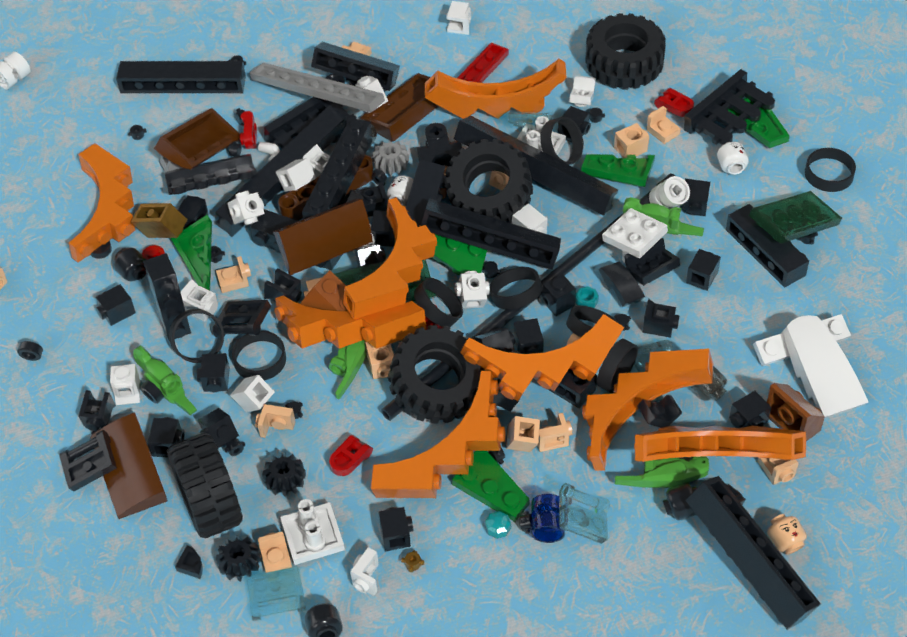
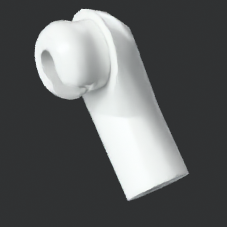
(269, 148)

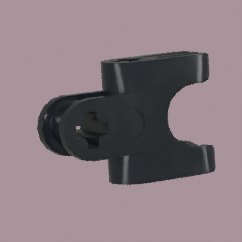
(438, 147)

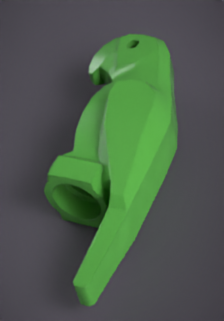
(667, 216)
(348, 364)
(164, 379)
(667, 473)

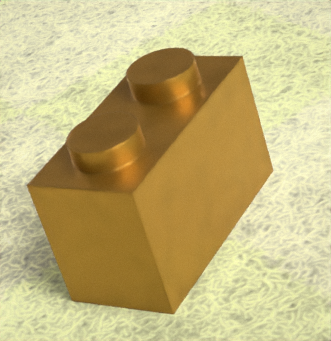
(159, 220)

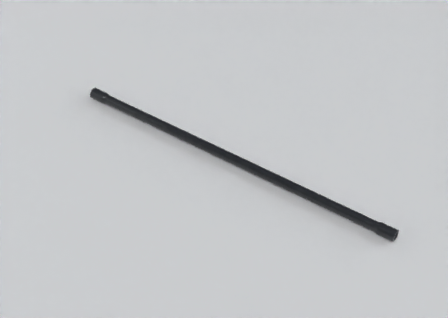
(392, 409)

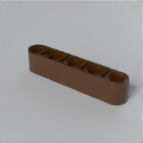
(293, 202)

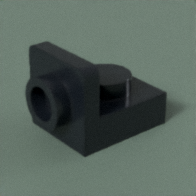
(661, 413)

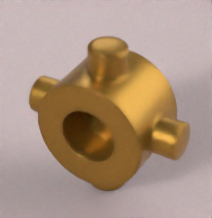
(412, 561)

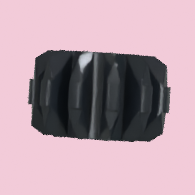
(284, 474)
(238, 558)

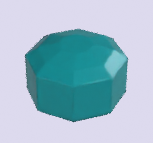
(587, 297)
(498, 524)

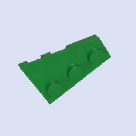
(767, 129)
(624, 170)
(459, 255)
(492, 486)

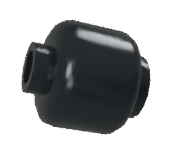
(130, 264)
(676, 501)
(323, 621)

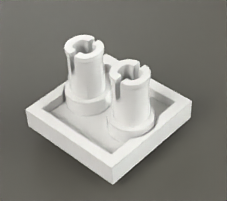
(531, 135)
(634, 233)
(312, 532)

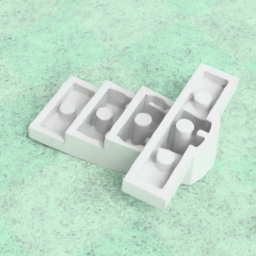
(817, 361)

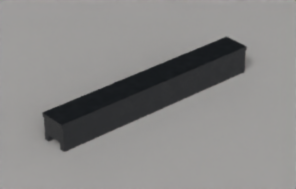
(320, 131)
(543, 167)

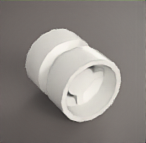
(13, 68)
(670, 193)

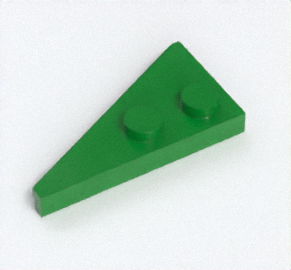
(195, 250)

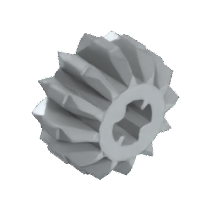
(390, 157)

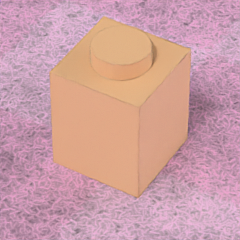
(522, 434)

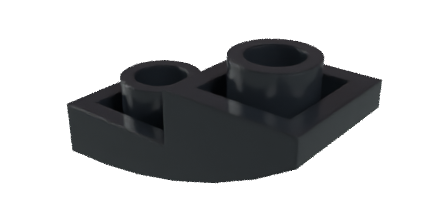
(621, 280)

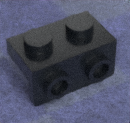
(652, 264)

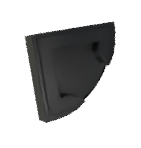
(190, 563)

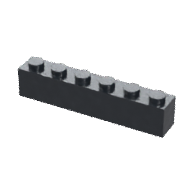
(181, 77)
(340, 168)
(491, 234)
(753, 552)

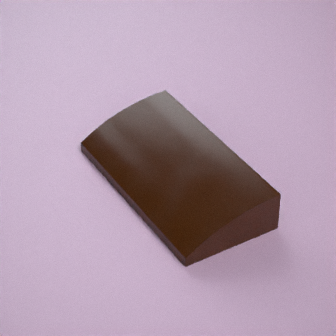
(403, 110)
(197, 140)
(324, 236)
(135, 481)

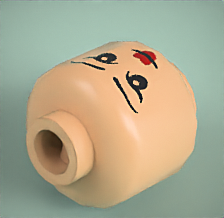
(787, 534)

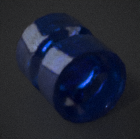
(546, 519)

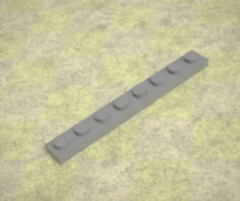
(317, 87)

